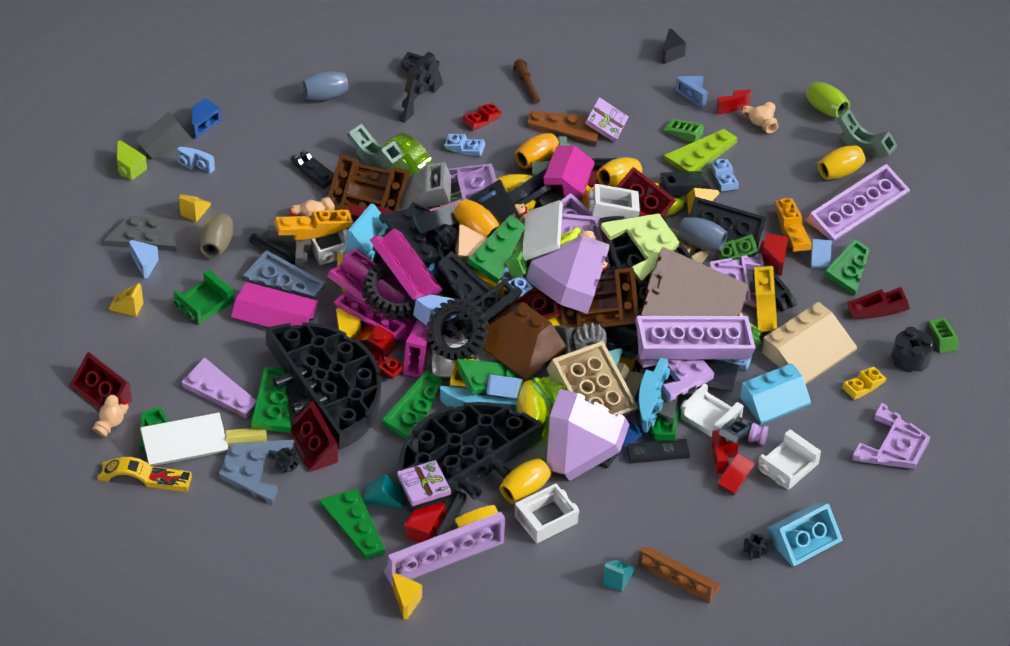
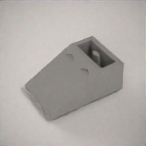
(428, 187)

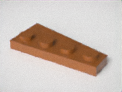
(563, 125)

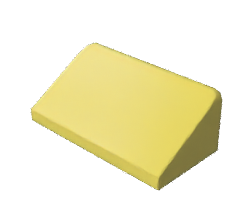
(245, 435)

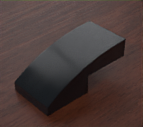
(429, 221)

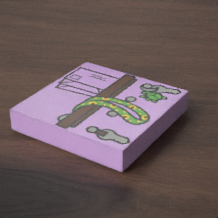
(606, 119)
(424, 483)

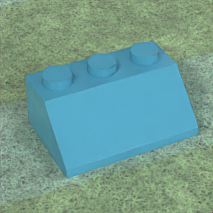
(363, 230)
(775, 393)
(805, 533)

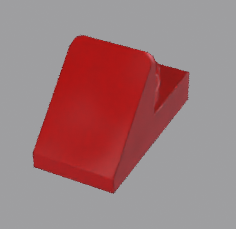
(722, 451)

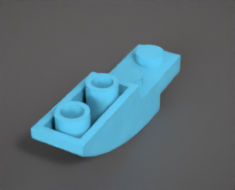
(650, 393)
(458, 396)

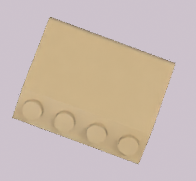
(810, 342)
(595, 376)

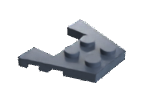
(246, 464)

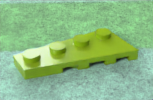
(701, 152)

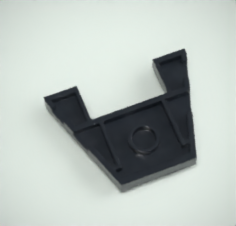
(421, 75)

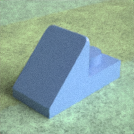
(692, 89)

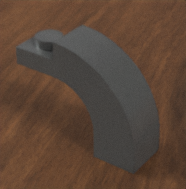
(302, 247)

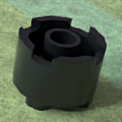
(912, 350)

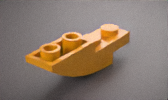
(791, 225)
(315, 226)

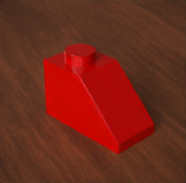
(774, 251)
(377, 339)
(424, 522)

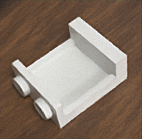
(707, 411)
(790, 460)

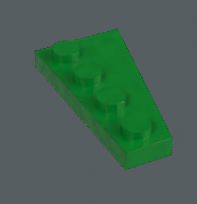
(476, 374)
(271, 405)
(413, 405)

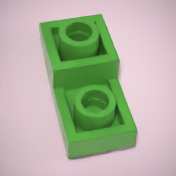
(736, 248)

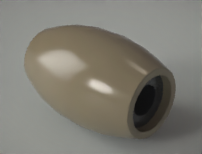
(216, 235)

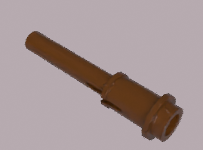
(521, 67)

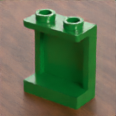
(204, 298)

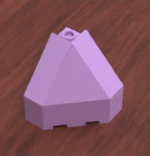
(570, 272)
(582, 434)

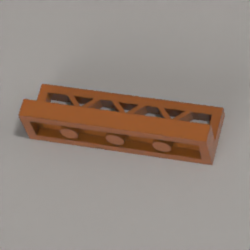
(678, 574)

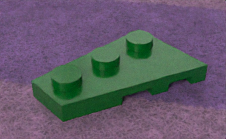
(848, 267)

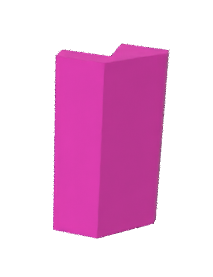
(570, 168)
(406, 264)
(353, 272)
(272, 306)
(358, 308)

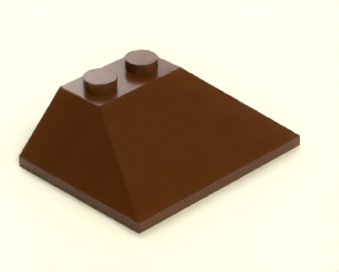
(367, 185)
(612, 303)
(522, 340)

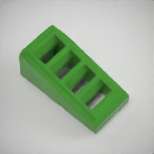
(689, 130)
(517, 265)
(944, 337)

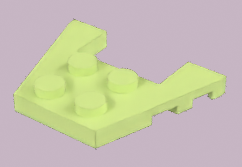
(648, 234)

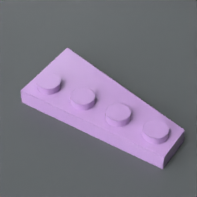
(218, 388)

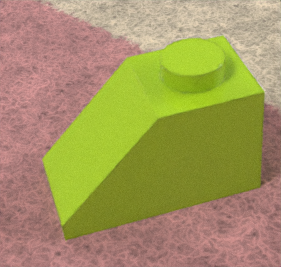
(130, 161)

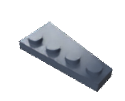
(283, 276)

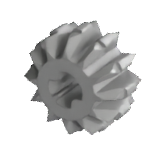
(589, 335)

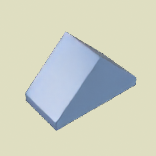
(820, 253)
(144, 256)
(504, 386)

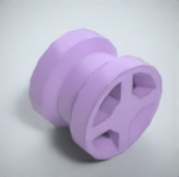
(758, 434)

